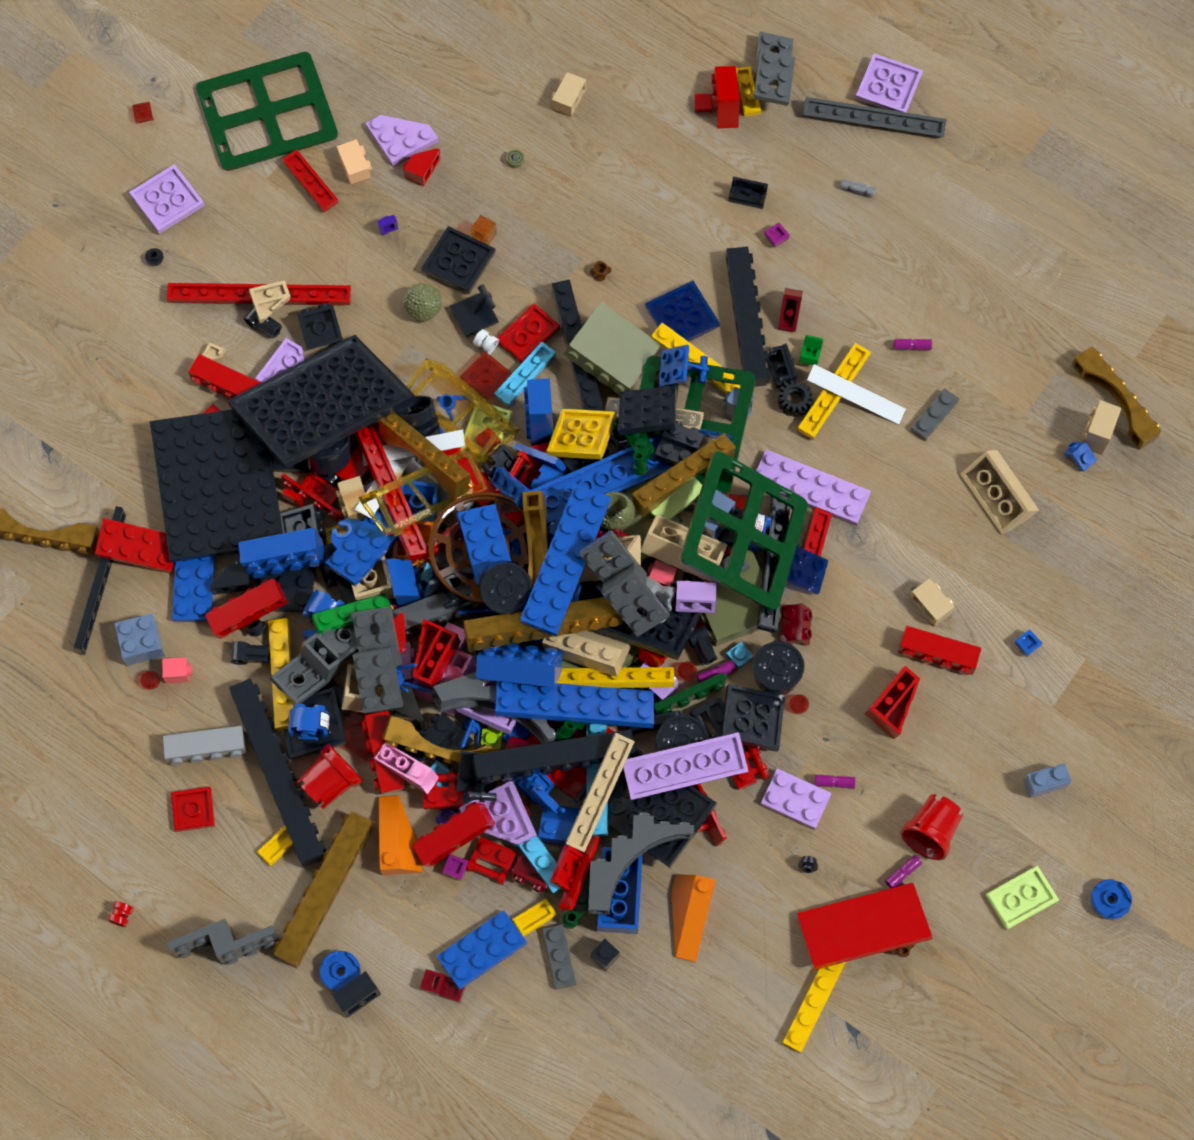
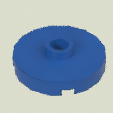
(1118, 892)
(335, 961)

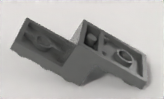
(773, 68)
(624, 583)
(377, 659)
(317, 664)
(223, 941)

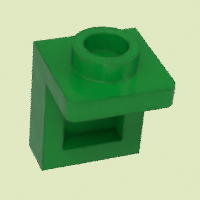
(811, 350)

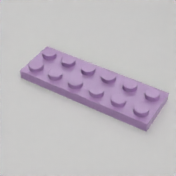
(819, 489)
(685, 766)

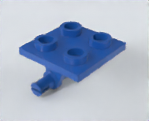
(675, 366)

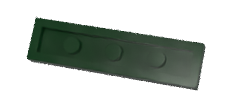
(697, 692)

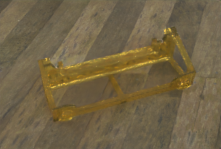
(500, 422)
(398, 528)

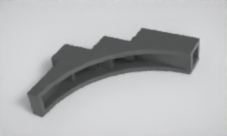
(473, 693)
(646, 835)

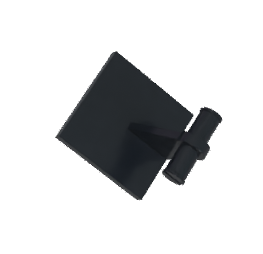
(475, 312)
(435, 586)
(467, 783)

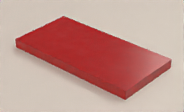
(864, 926)

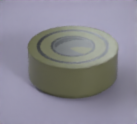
(515, 158)

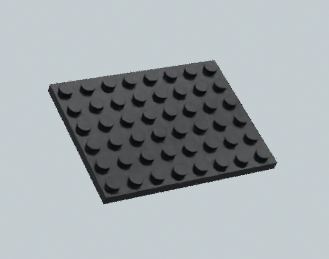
(321, 401)
(213, 484)

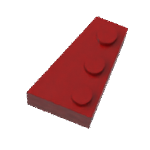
(726, 98)
(434, 654)
(894, 702)

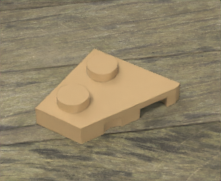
(269, 298)

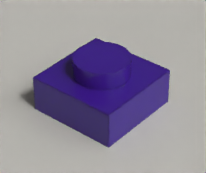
(387, 224)

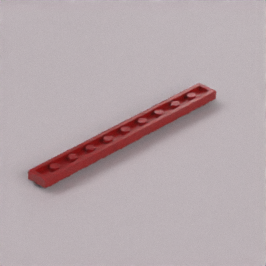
(240, 293)
(394, 500)

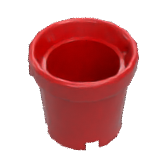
(329, 777)
(932, 828)

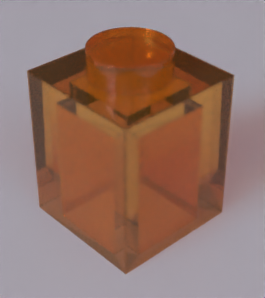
(484, 230)

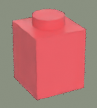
(662, 573)
(176, 670)

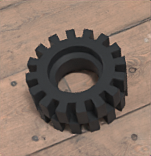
(797, 388)

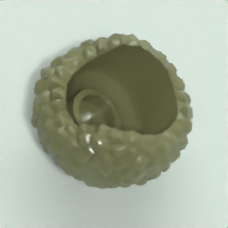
(422, 302)
(619, 512)

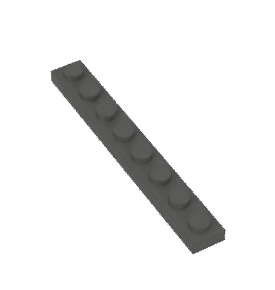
(874, 117)

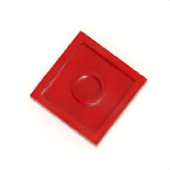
(193, 809)

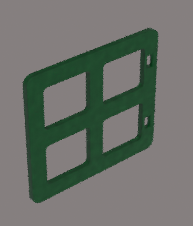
(267, 111)
(744, 379)
(744, 531)

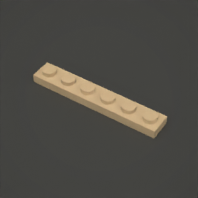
(599, 792)

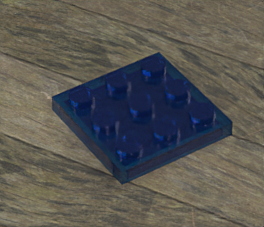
(683, 312)

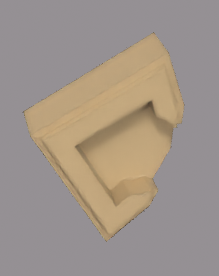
(213, 351)

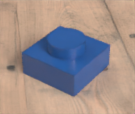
(1028, 643)

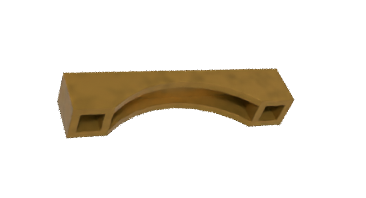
(1093, 368)
(448, 473)
(659, 489)
(537, 532)
(76, 537)
(402, 732)

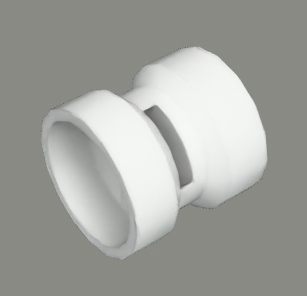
(485, 341)

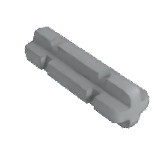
(857, 187)

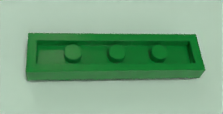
(342, 617)

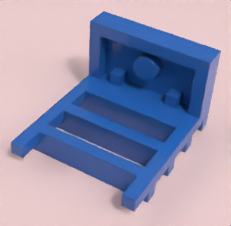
(537, 790)

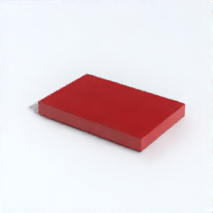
(528, 332)

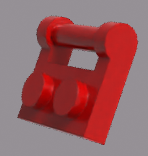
(530, 471)
(495, 855)

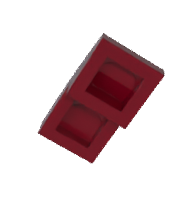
(441, 986)

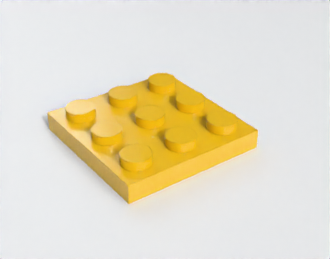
(581, 434)

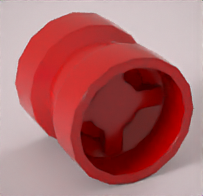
(120, 914)

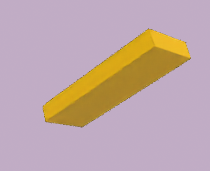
(746, 91)

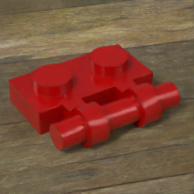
(748, 778)
(444, 796)

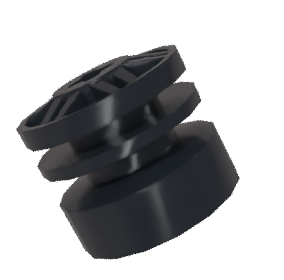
(421, 415)

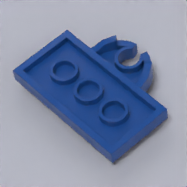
(359, 547)

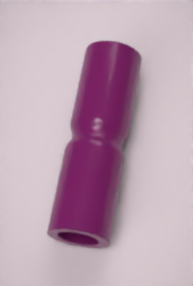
(916, 344)
(727, 667)
(832, 781)
(905, 870)

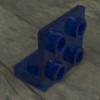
(807, 570)

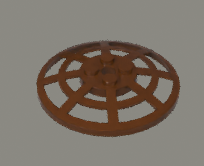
(451, 542)

